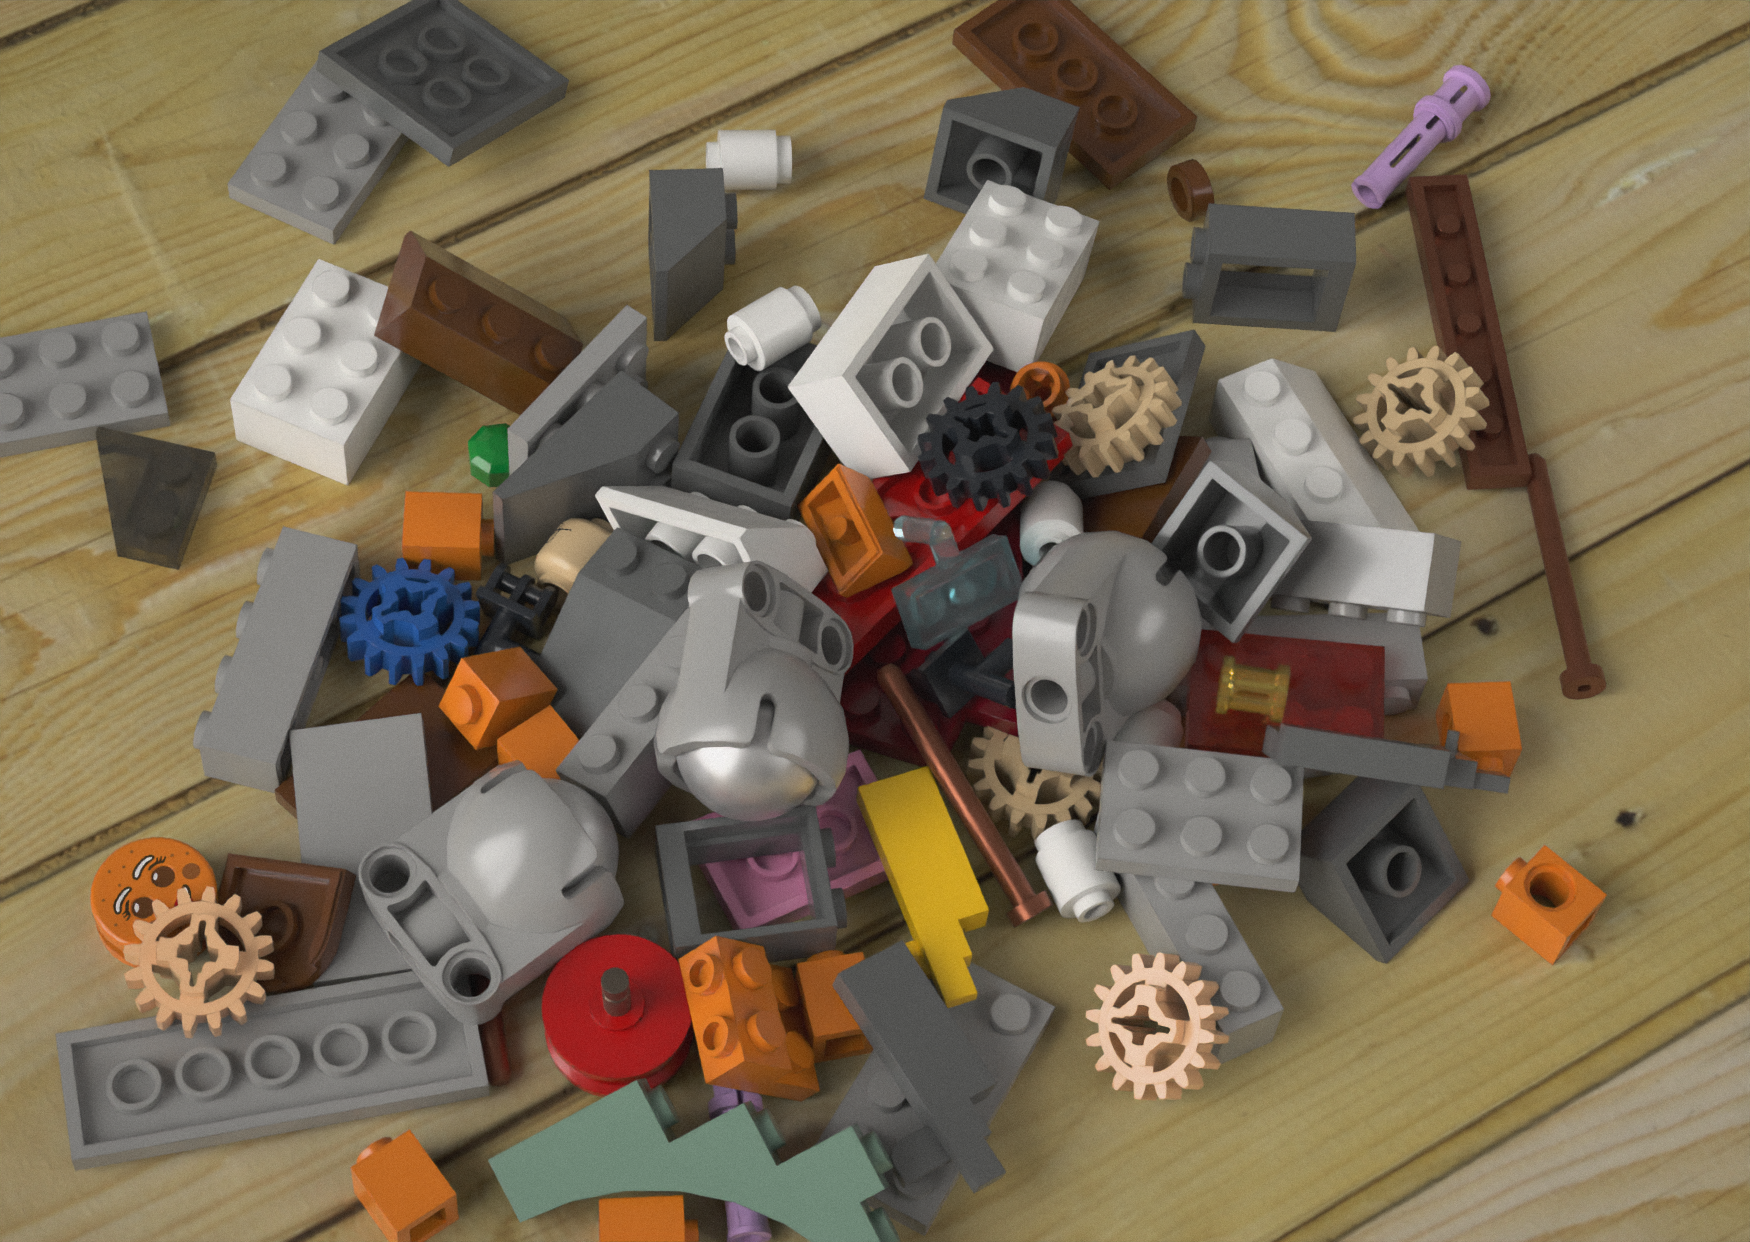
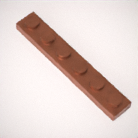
(1468, 323)

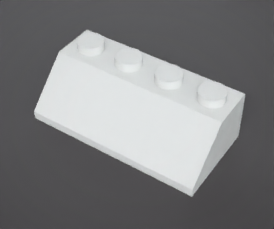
(1305, 446)

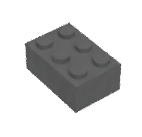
(753, 440)

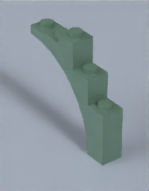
(630, 1146)

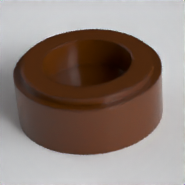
(1190, 189)

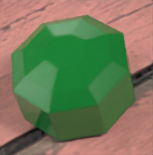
(489, 454)

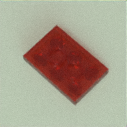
(1328, 689)

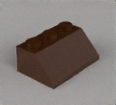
(473, 326)

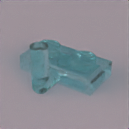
(956, 589)

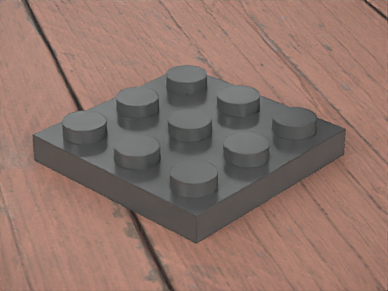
(442, 76)

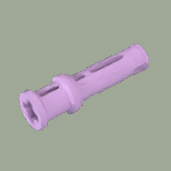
(1380, 178)

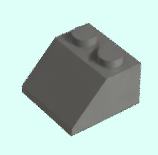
(1001, 138)
(687, 243)
(1231, 544)
(1379, 864)

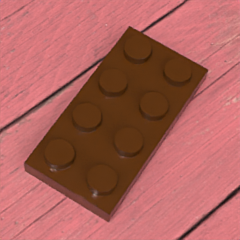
(1062, 53)

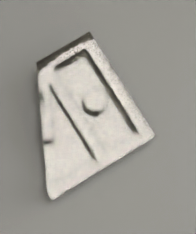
(153, 494)

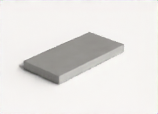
(352, 792)

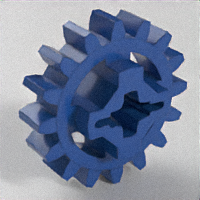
(409, 621)

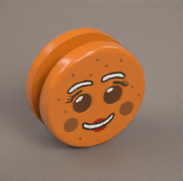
(136, 878)

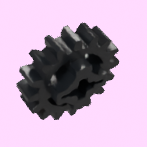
(988, 446)

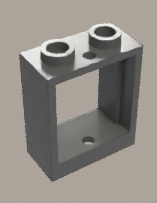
(1273, 239)
(729, 839)

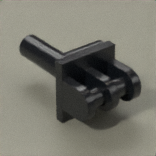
(511, 613)
(960, 672)

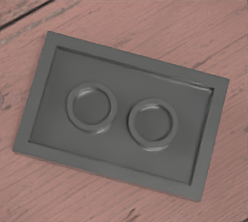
(1181, 358)

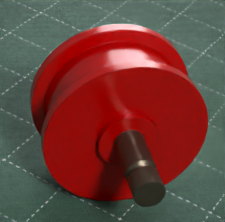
(617, 1014)

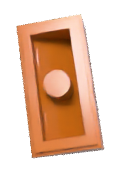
(853, 531)

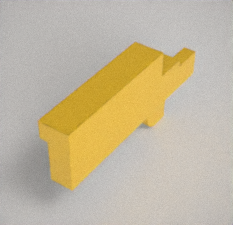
(927, 876)

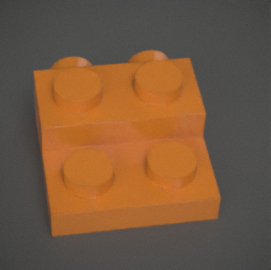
(748, 1020)

